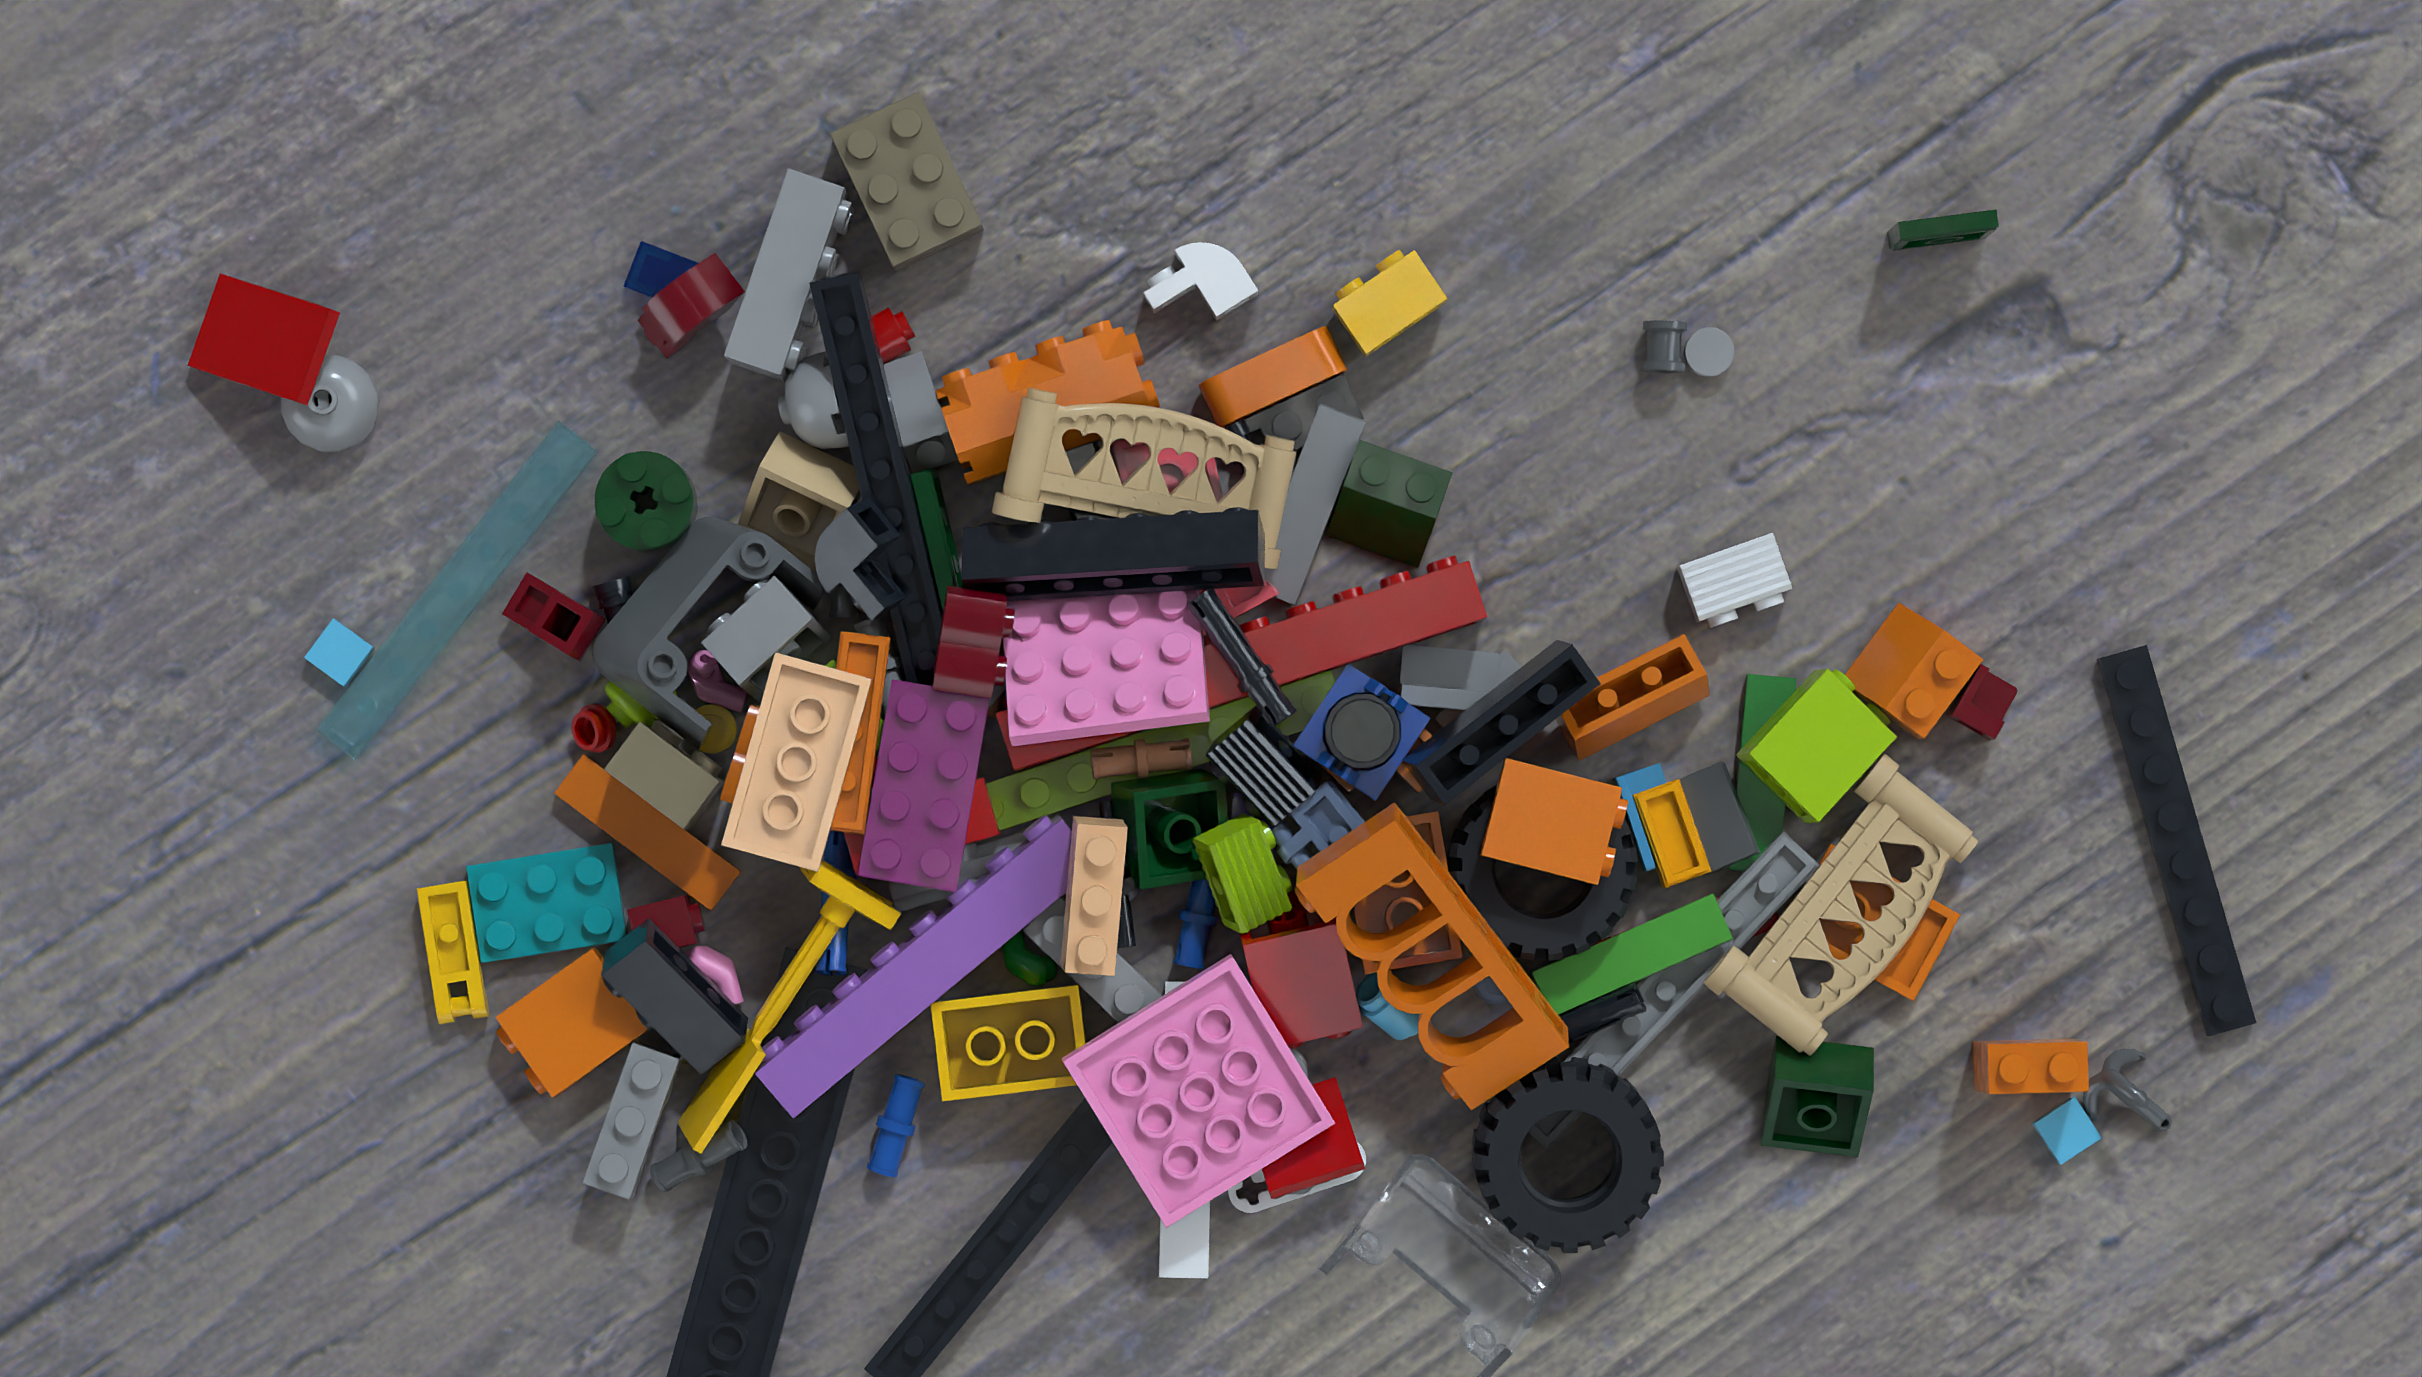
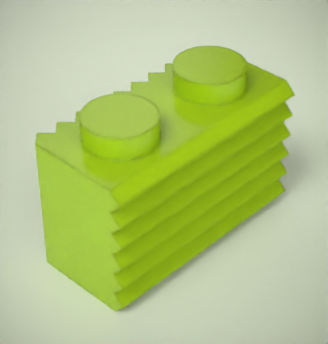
(1243, 872)

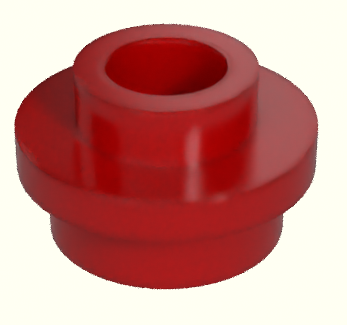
(594, 728)

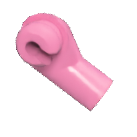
(710, 685)
(718, 969)

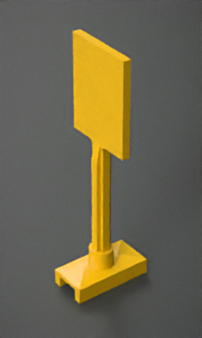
(736, 1069)

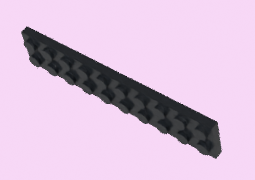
(761, 1217)

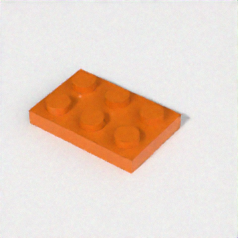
(1916, 958)

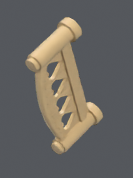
(1042, 472)
(1766, 980)

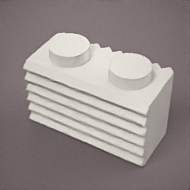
(1734, 579)

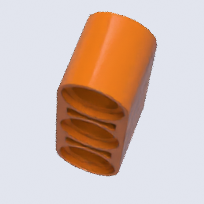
(1273, 377)

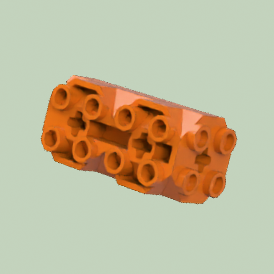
(1082, 371)

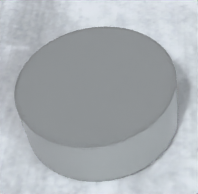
(1709, 352)

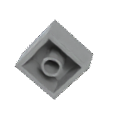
(763, 625)

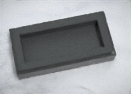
(1719, 817)

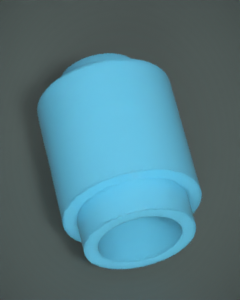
(1374, 1006)

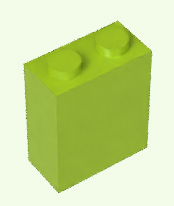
(1817, 744)

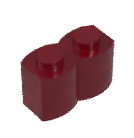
(971, 642)

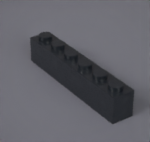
(1116, 555)

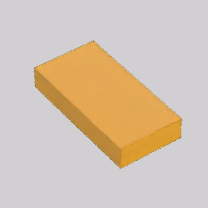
(1671, 833)

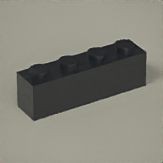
(1501, 721)

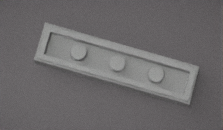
(1312, 496)

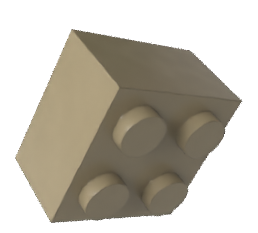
(666, 774)

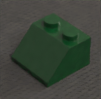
(1389, 504)
(1162, 821)
(1819, 1098)

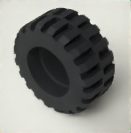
(1535, 934)
(1580, 1219)

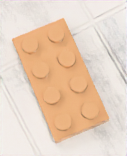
(796, 762)

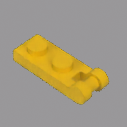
(452, 950)

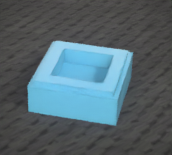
(339, 652)
(2066, 1130)

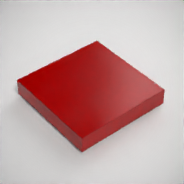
(1322, 1157)

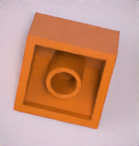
(1912, 670)

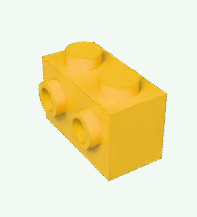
(1388, 302)

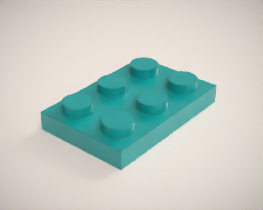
(547, 902)

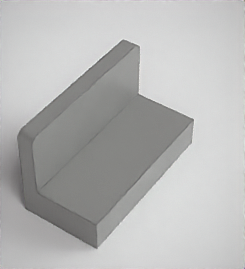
(1446, 676)

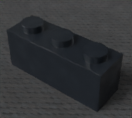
(673, 997)

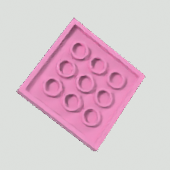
(1104, 666)
(1198, 1090)

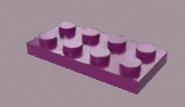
(923, 786)

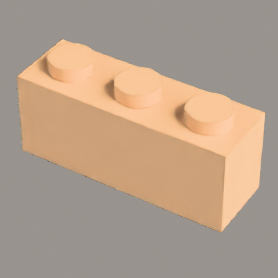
(1093, 896)

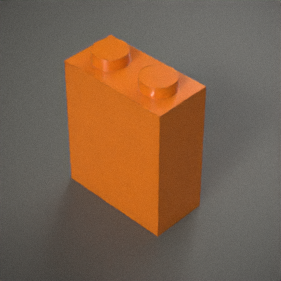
(1553, 822)
(569, 1026)
(2030, 1066)

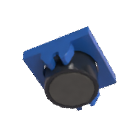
(1362, 731)

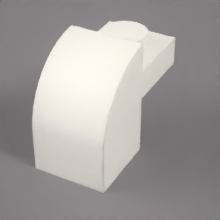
(1211, 271)

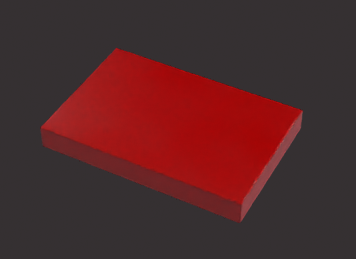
(263, 339)

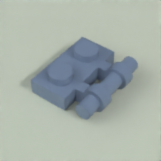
(1323, 821)

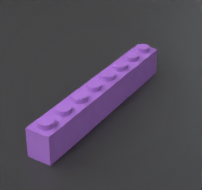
(920, 968)

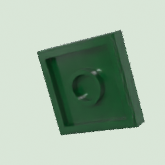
(1942, 230)

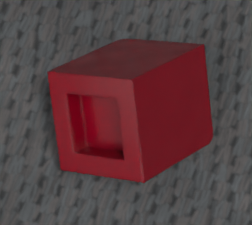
(1983, 703)

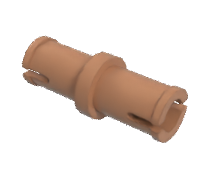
(1141, 758)

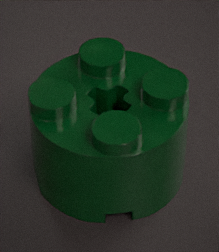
(635, 475)

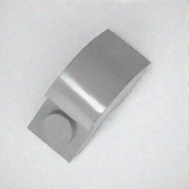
(919, 413)

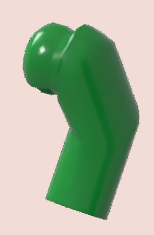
(1027, 964)

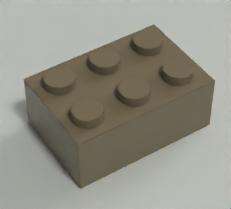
(907, 181)

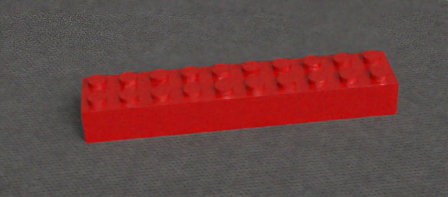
(1319, 640)

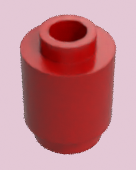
(892, 334)

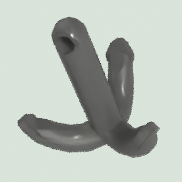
(2136, 1099)

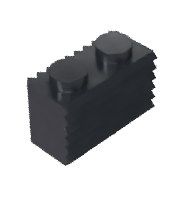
(1263, 767)

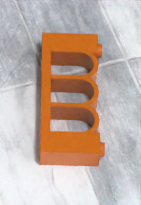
(1475, 1064)

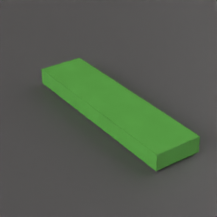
(1634, 955)

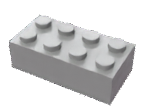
(791, 256)

